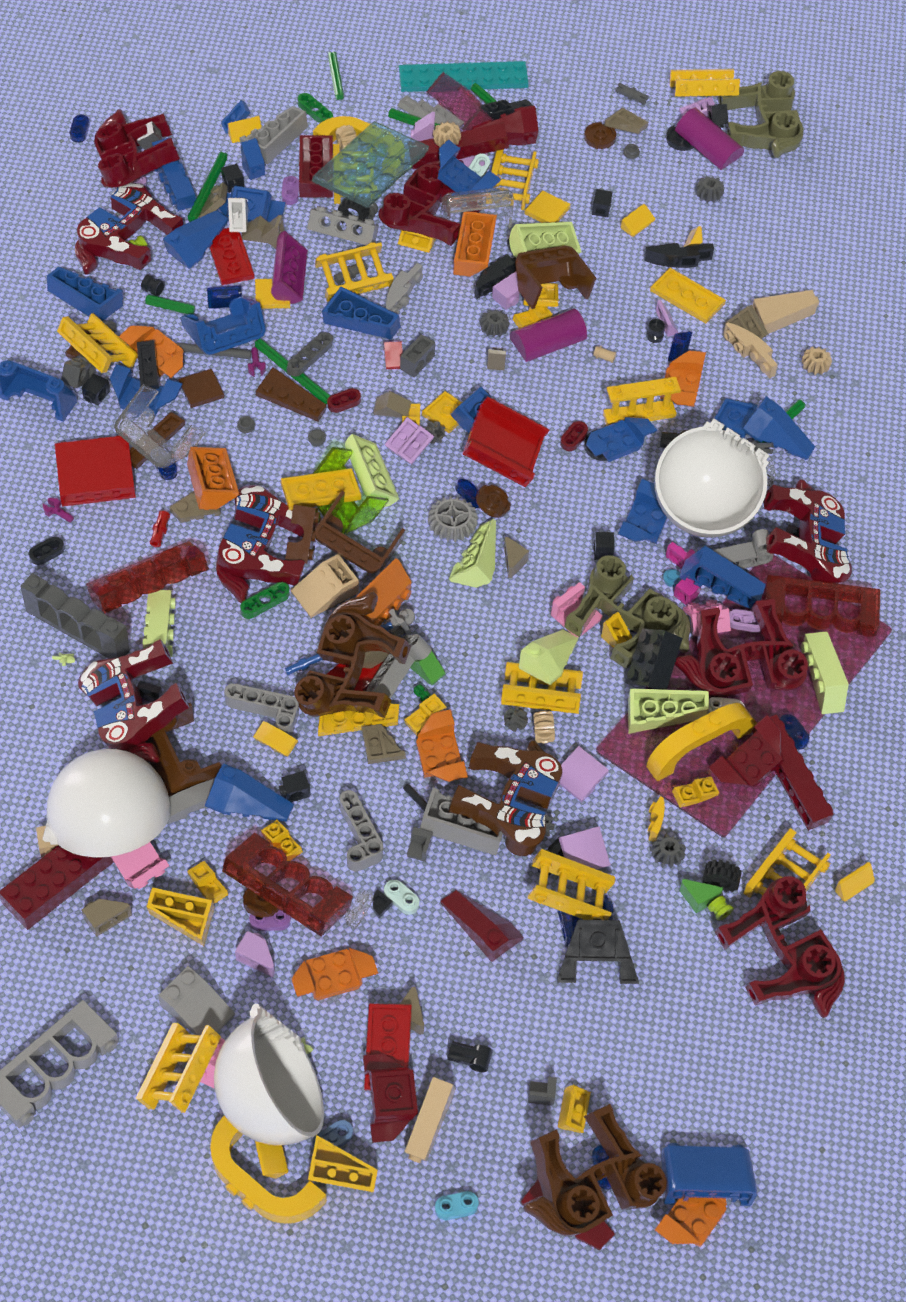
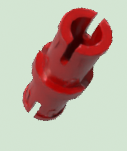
(159, 528)

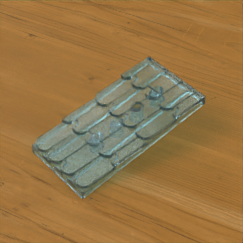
(370, 164)

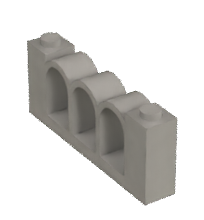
(89, 1025)

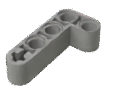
(748, 553)
(392, 672)
(238, 698)
(359, 827)

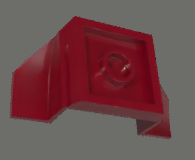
(754, 758)
(392, 1096)

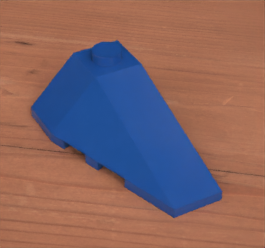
(192, 239)
(467, 411)
(774, 425)
(241, 794)

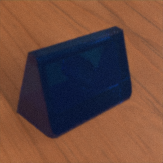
(222, 296)
(680, 345)

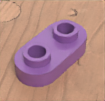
(290, 190)
(270, 923)

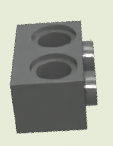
(417, 355)
(77, 371)

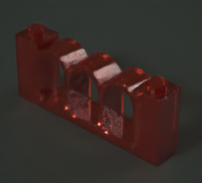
(147, 576)
(867, 598)
(257, 850)

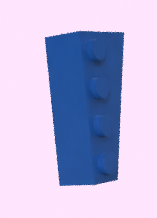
(176, 183)
(84, 293)
(360, 315)
(722, 577)

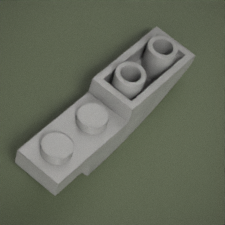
(401, 287)

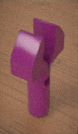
(256, 363)
(56, 510)

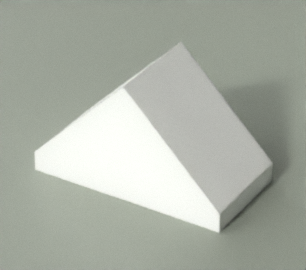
(238, 214)

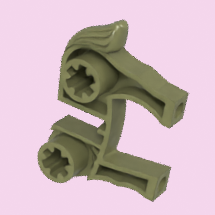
(778, 124)
(652, 611)

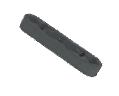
(313, 356)

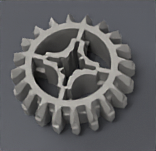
(442, 523)

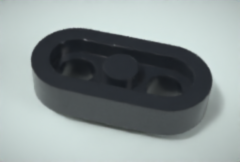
(46, 550)

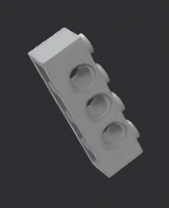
(317, 224)

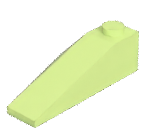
(479, 559)
(548, 656)

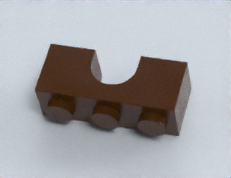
(307, 519)

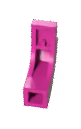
(685, 589)

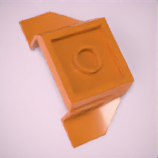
(168, 353)
(688, 373)
(439, 748)
(333, 973)
(692, 1220)

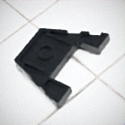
(598, 942)

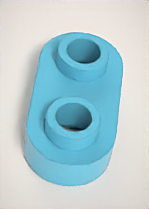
(457, 1206)

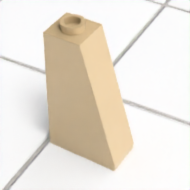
(785, 309)
(430, 1119)

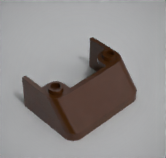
(550, 266)
(330, 535)
(176, 774)

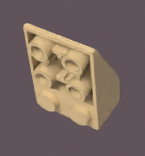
(326, 586)

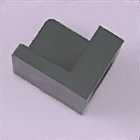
(153, 135)
(420, 844)
(542, 1092)

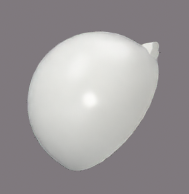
(711, 481)
(106, 804)
(268, 1082)

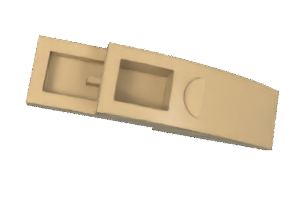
(751, 345)

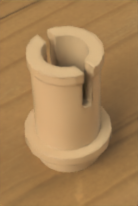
(605, 354)

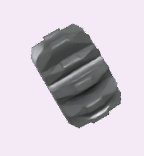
(710, 189)
(494, 323)
(668, 850)

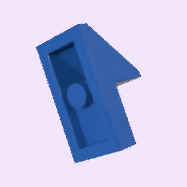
(238, 113)

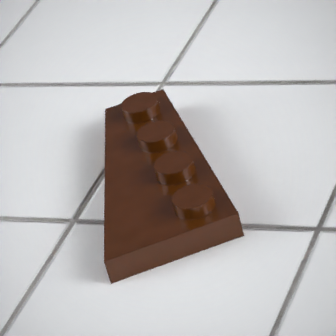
(288, 394)

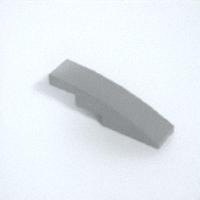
(422, 109)
(189, 800)

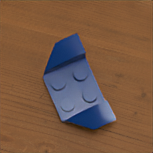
(458, 175)
(258, 202)
(127, 387)
(735, 415)
(620, 438)
(645, 517)

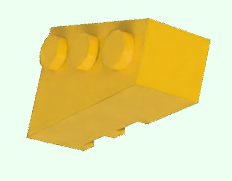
(182, 912)
(340, 1168)

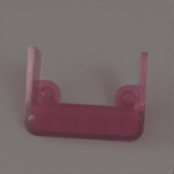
(458, 101)

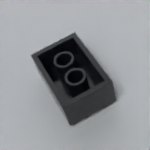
(653, 659)

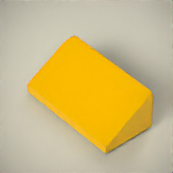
(243, 128)
(637, 220)
(694, 237)
(416, 241)
(855, 882)
(573, 1109)
(271, 1160)

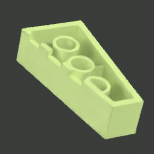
(160, 619)
(826, 672)
(663, 708)

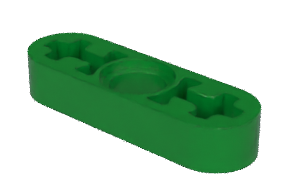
(320, 115)
(268, 593)

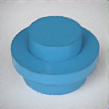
(671, 577)

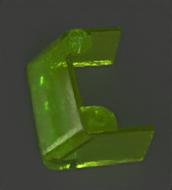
(349, 513)

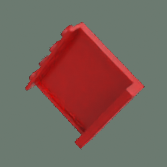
(505, 441)
(94, 471)

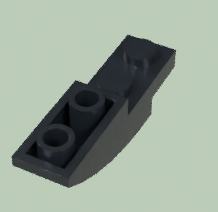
(501, 107)
(678, 257)
(494, 274)

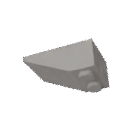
(195, 1003)

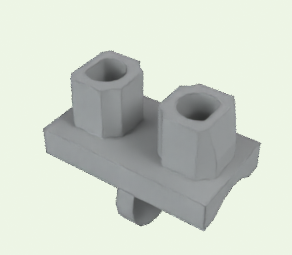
(401, 622)

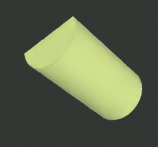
(542, 236)
(371, 469)

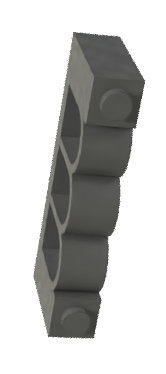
(74, 618)

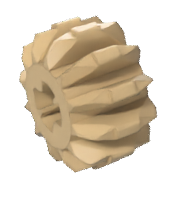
(446, 132)
(345, 135)
(816, 360)
(544, 727)

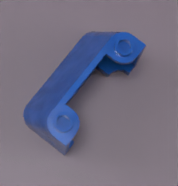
(238, 328)
(17, 379)
(708, 1173)

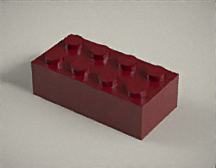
(314, 154)

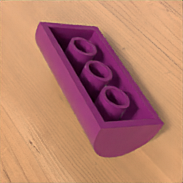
(709, 138)
(289, 269)
(549, 334)

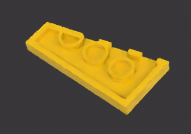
(353, 721)

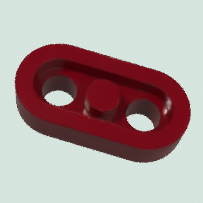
(343, 400)
(571, 438)

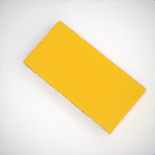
(688, 295)
(320, 488)

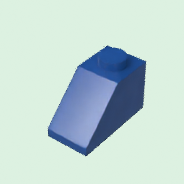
(252, 159)

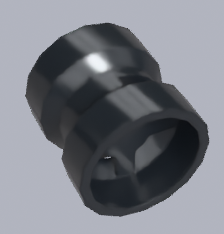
(150, 284)
(655, 330)

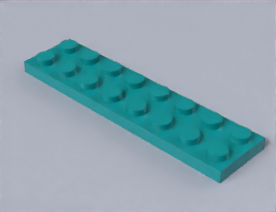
(485, 74)

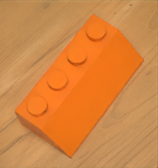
(474, 243)
(211, 477)
(391, 588)

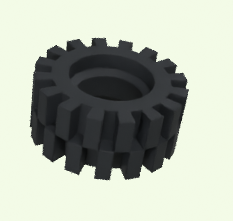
(349, 204)
(722, 875)

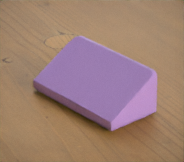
(664, 315)

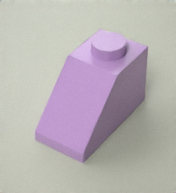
(424, 128)
(506, 292)
(255, 953)

